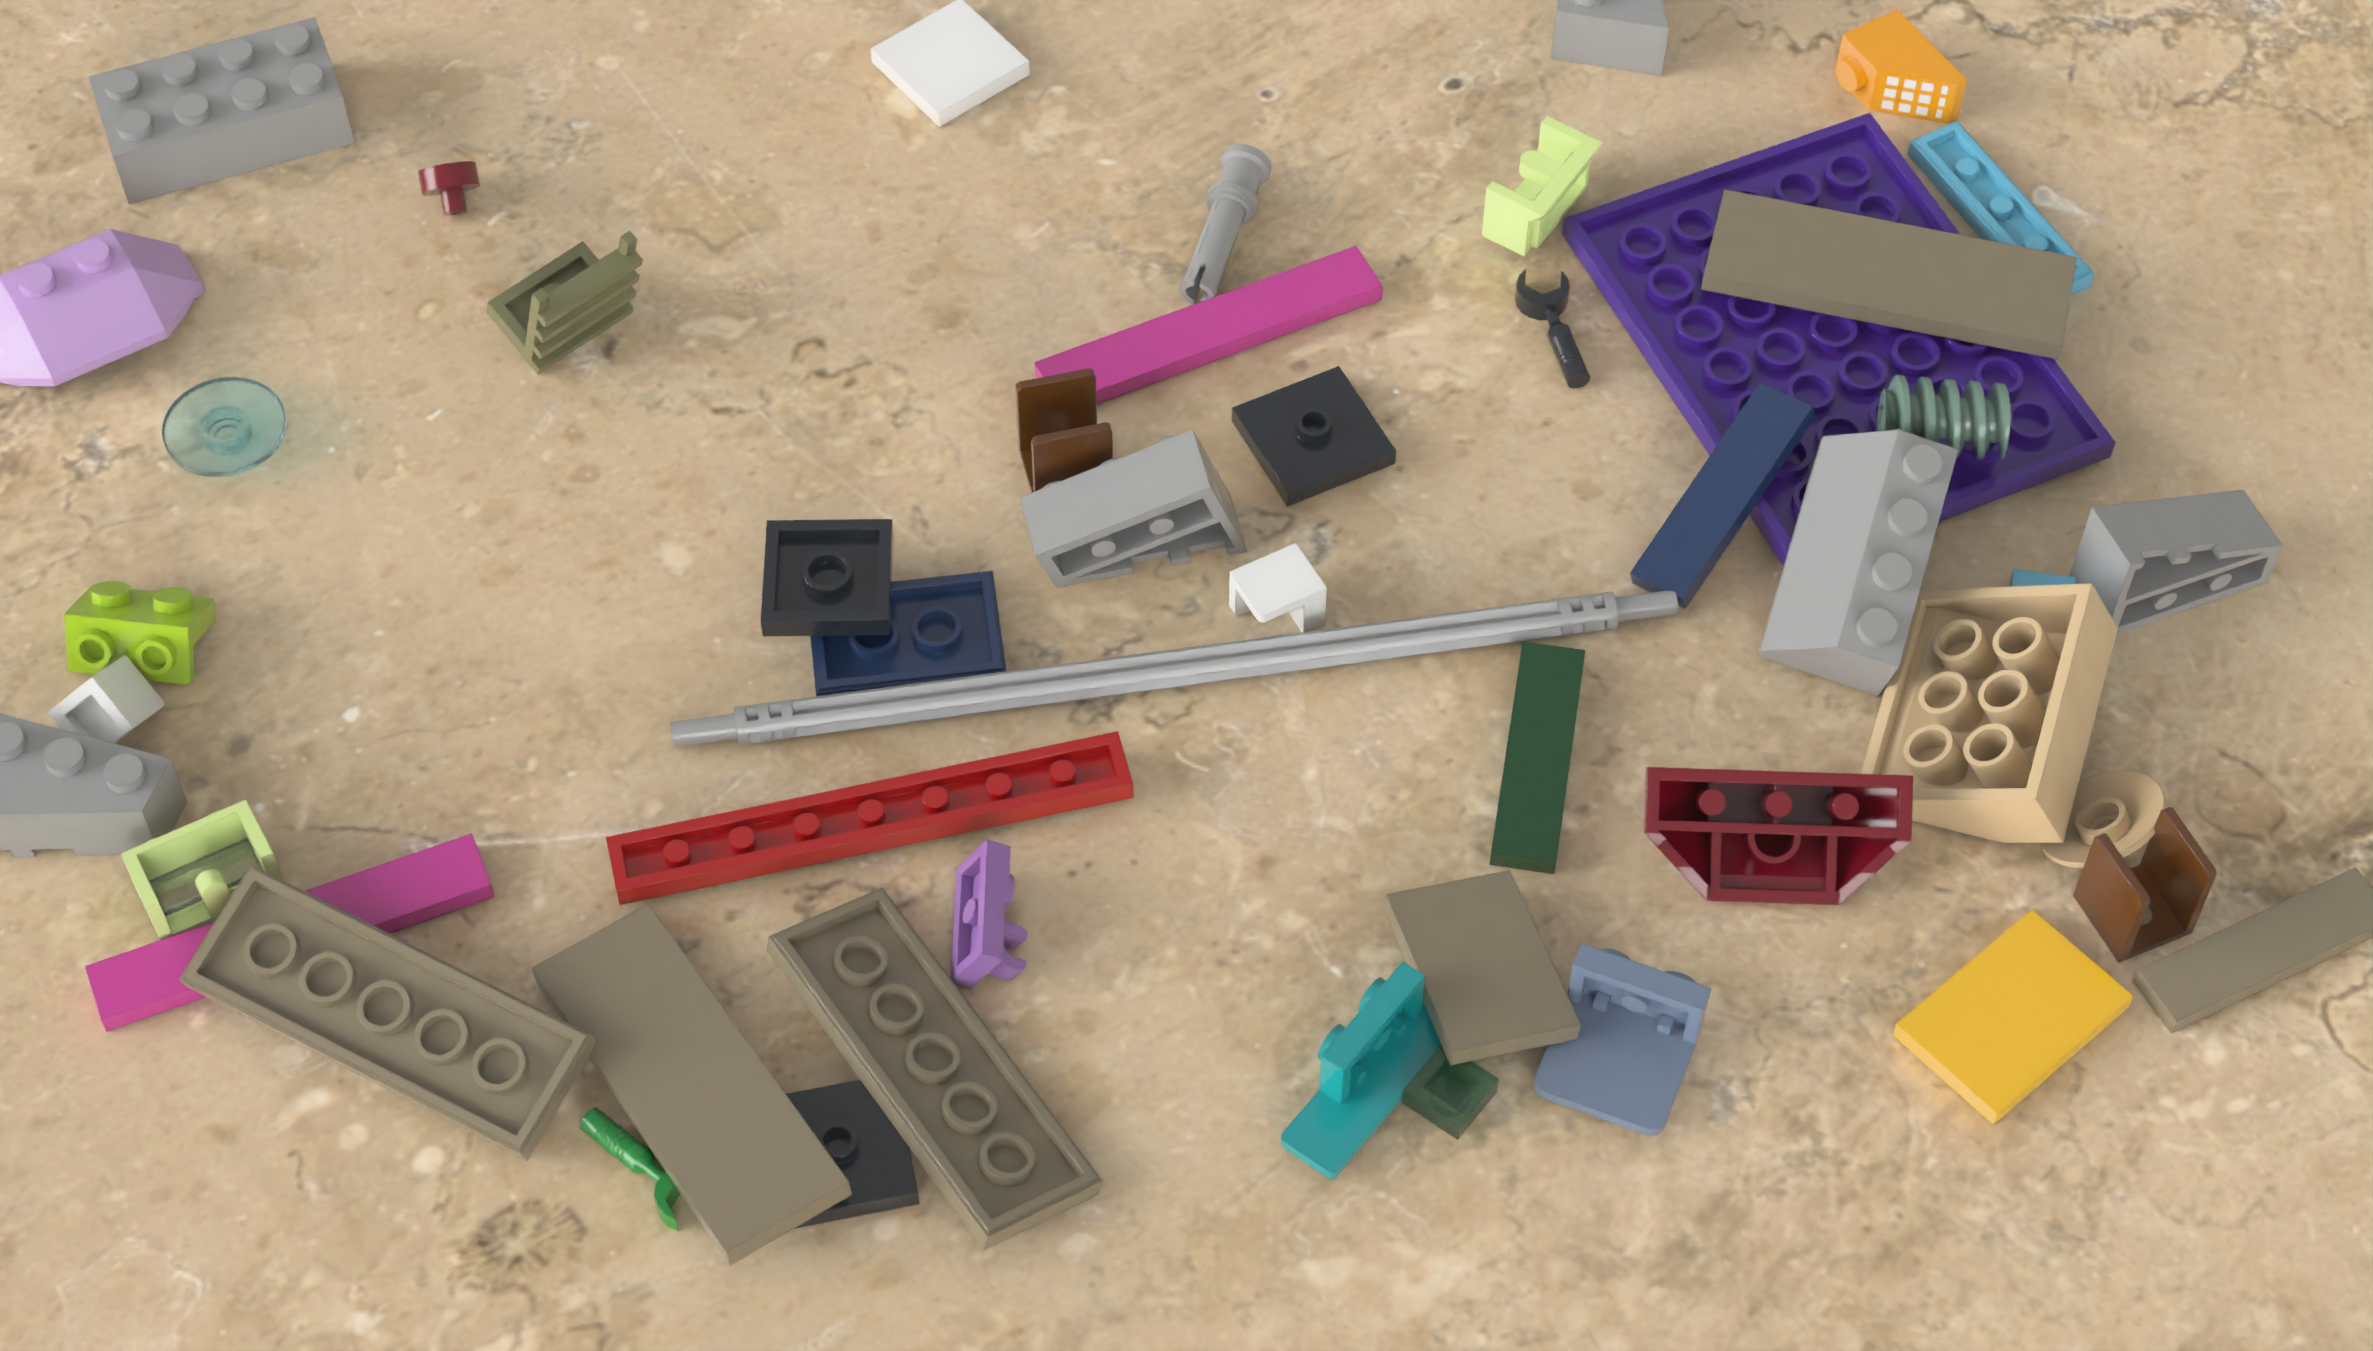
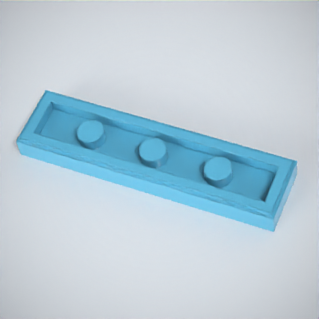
(1987, 195)

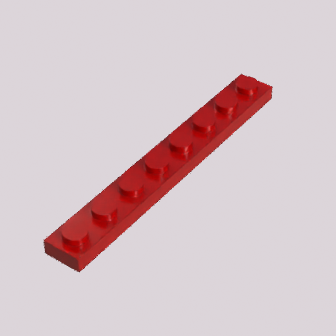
(869, 817)

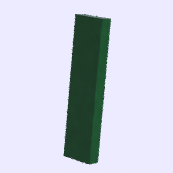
(1537, 758)

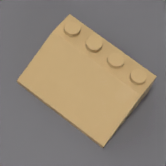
(1996, 707)

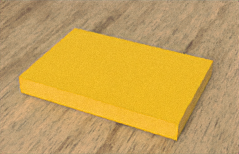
(2012, 1016)

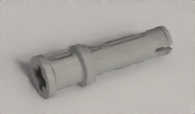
(1230, 204)

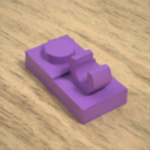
(979, 925)

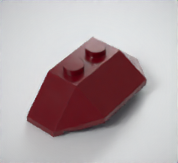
(1777, 830)

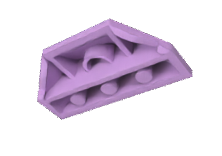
(91, 306)

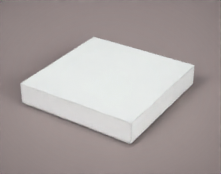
(950, 62)

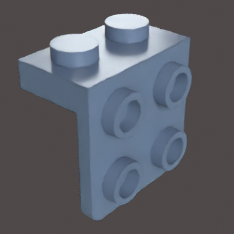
(1630, 1043)

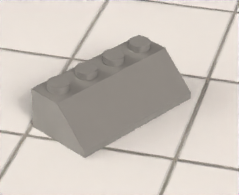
(1858, 557)

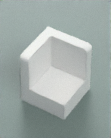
(1278, 586)
(108, 703)

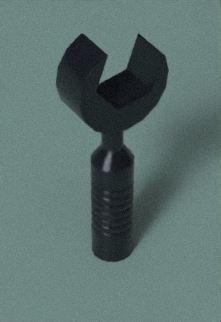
(1550, 307)

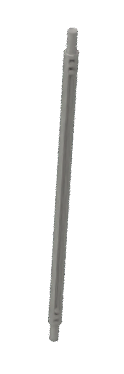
(1172, 668)

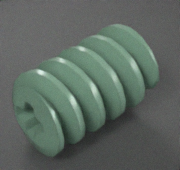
(1947, 413)

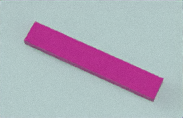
(1222, 325)
(385, 896)

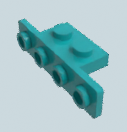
(1364, 1072)

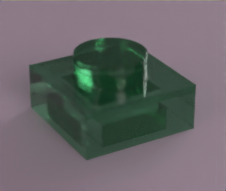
(1450, 1094)

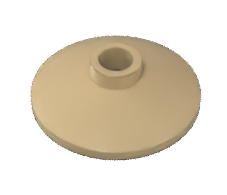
(2113, 803)

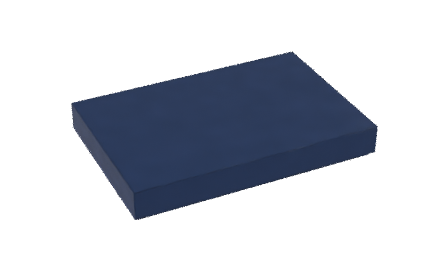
(936, 633)

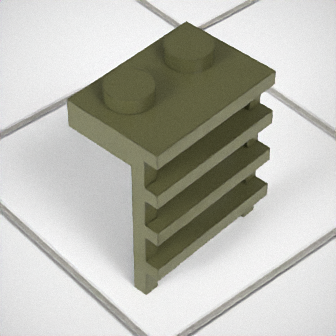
(568, 302)

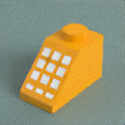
(1899, 71)

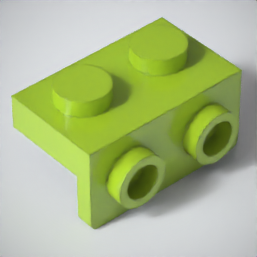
(146, 626)

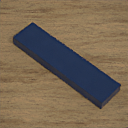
(1723, 494)

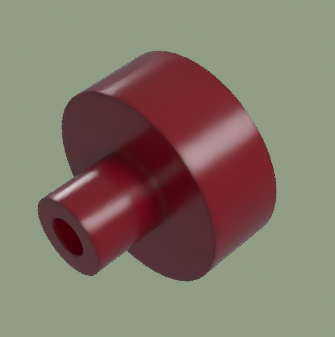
(450, 182)

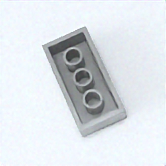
(222, 110)

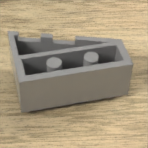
(1612, 34)
(1132, 512)
(2173, 554)
(80, 792)

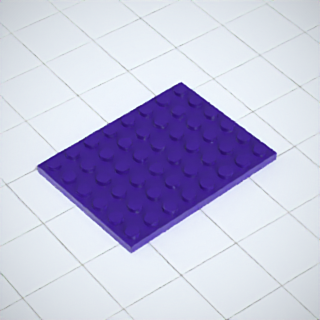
(1718, 347)

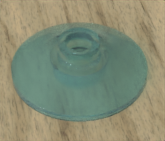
(224, 426)

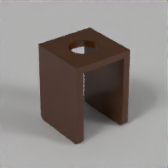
(1060, 427)
(2169, 880)

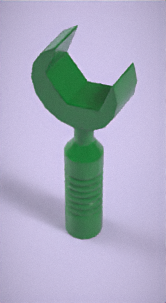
(634, 1157)

